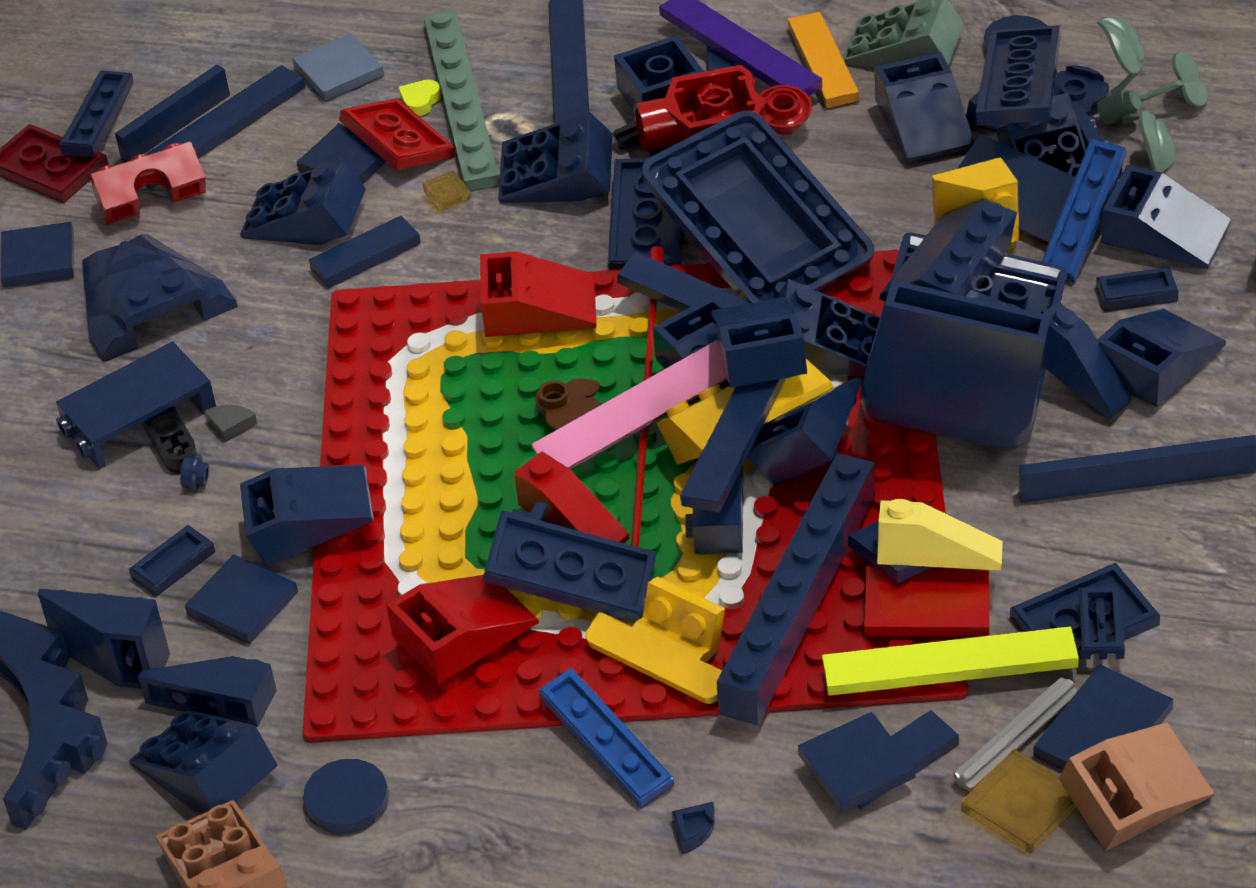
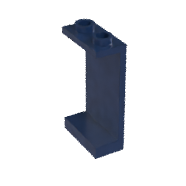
(130, 398)

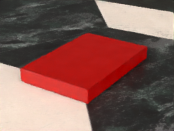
(397, 133)
(928, 604)

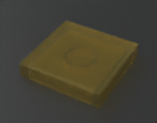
(1019, 801)

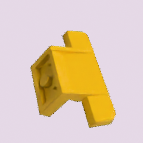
(669, 641)

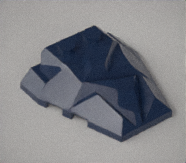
(141, 283)

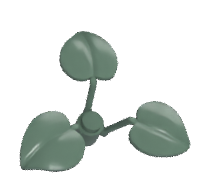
(1124, 104)

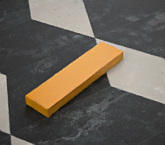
(823, 59)

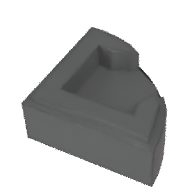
(230, 419)

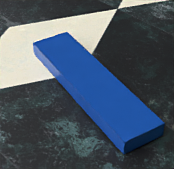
(1084, 206)
(606, 737)

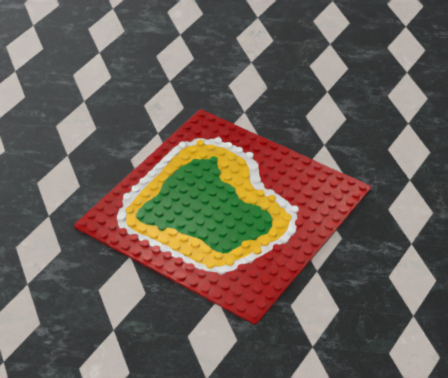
(443, 430)

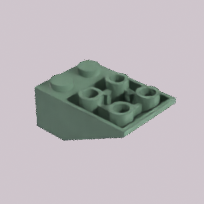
(904, 34)

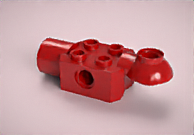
(712, 96)

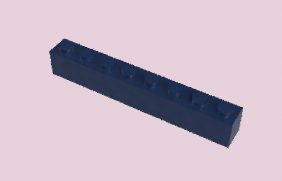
(795, 590)

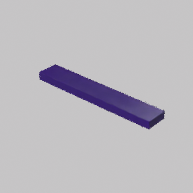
(739, 45)

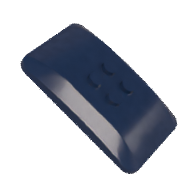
(755, 209)

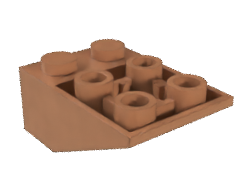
(1133, 783)
(220, 852)

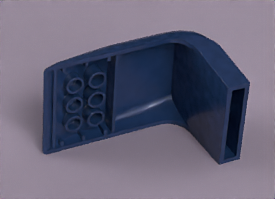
(962, 361)

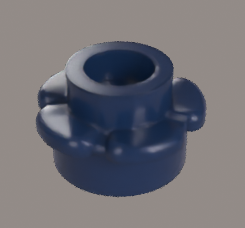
(194, 473)

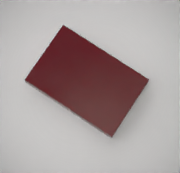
(37, 164)

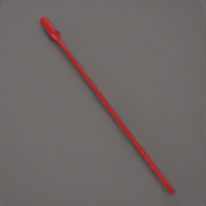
(658, 254)

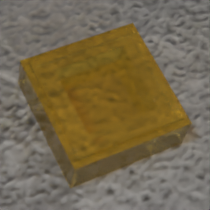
(446, 191)

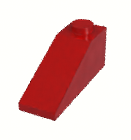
(567, 498)

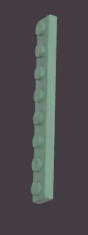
(461, 100)

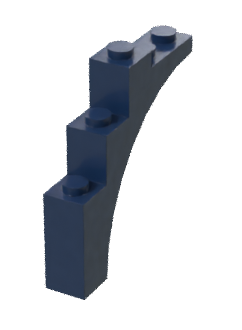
(60, 732)

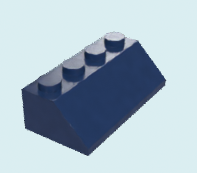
(959, 249)

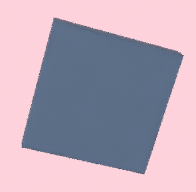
(338, 67)

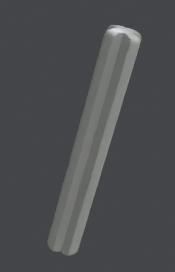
(1015, 733)

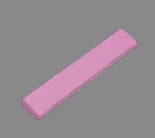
(634, 408)

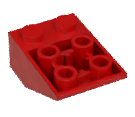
(534, 295)
(456, 623)

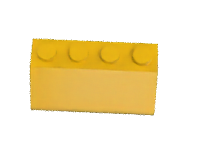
(691, 426)

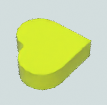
(420, 96)

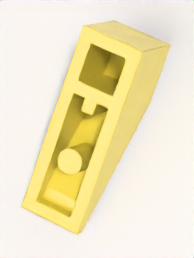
(929, 538)

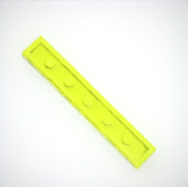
(950, 661)

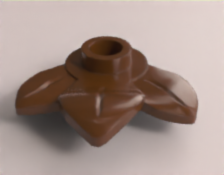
(566, 401)

